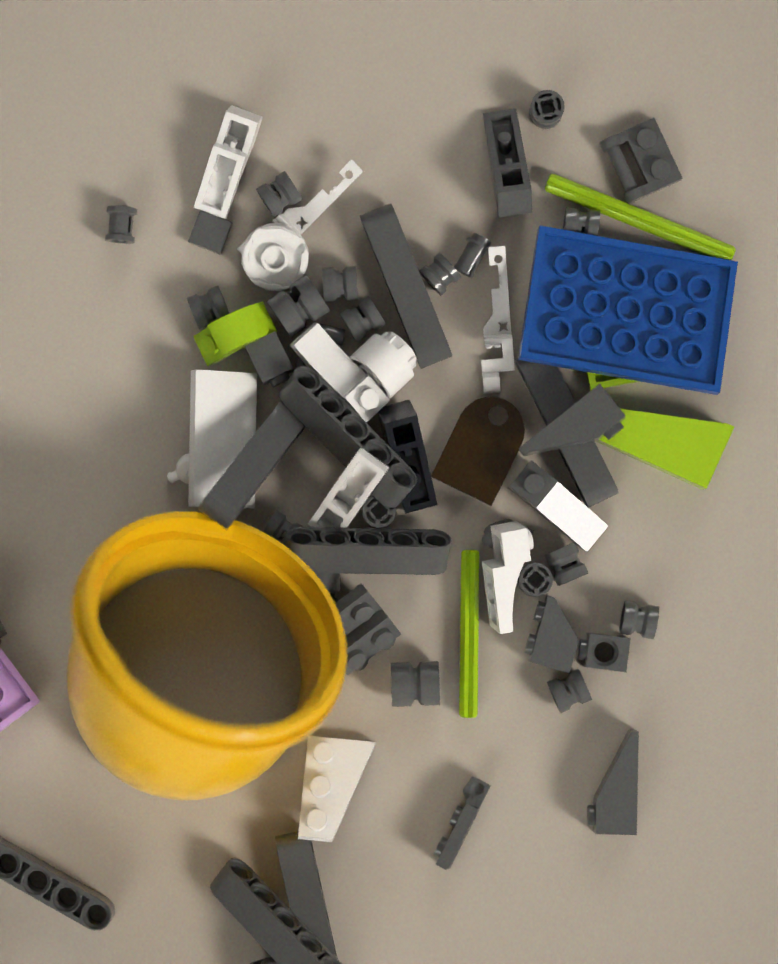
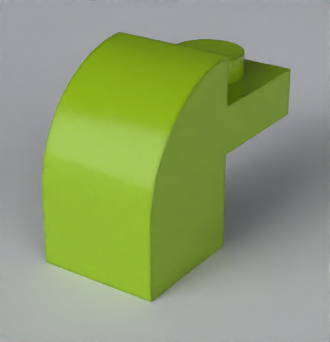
(234, 332)

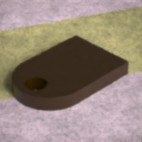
(479, 451)

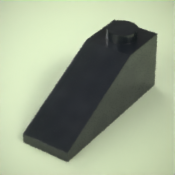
(404, 436)

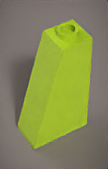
(672, 444)

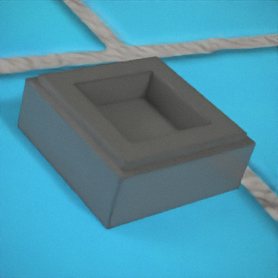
(210, 232)

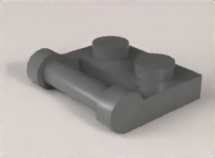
(651, 158)

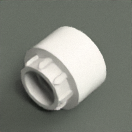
(387, 361)

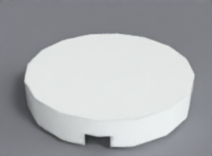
(274, 256)

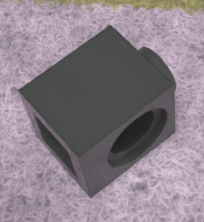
(270, 360)
(618, 659)

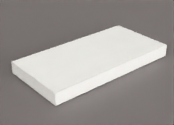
(220, 426)

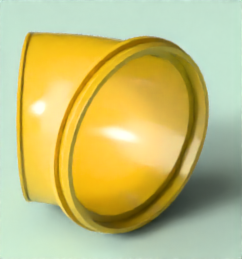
(152, 741)

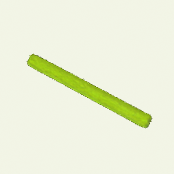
(638, 218)

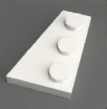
(329, 782)

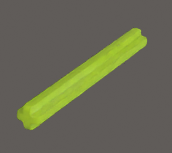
(469, 634)

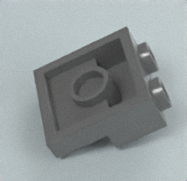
(365, 628)

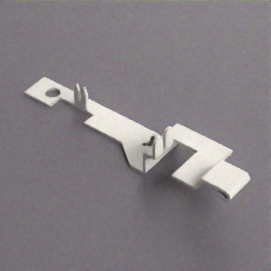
(317, 204)
(491, 331)

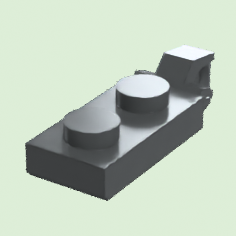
(462, 820)

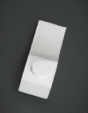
(227, 161)
(339, 371)
(349, 491)
(511, 549)

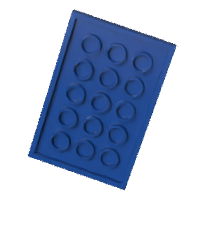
(628, 310)

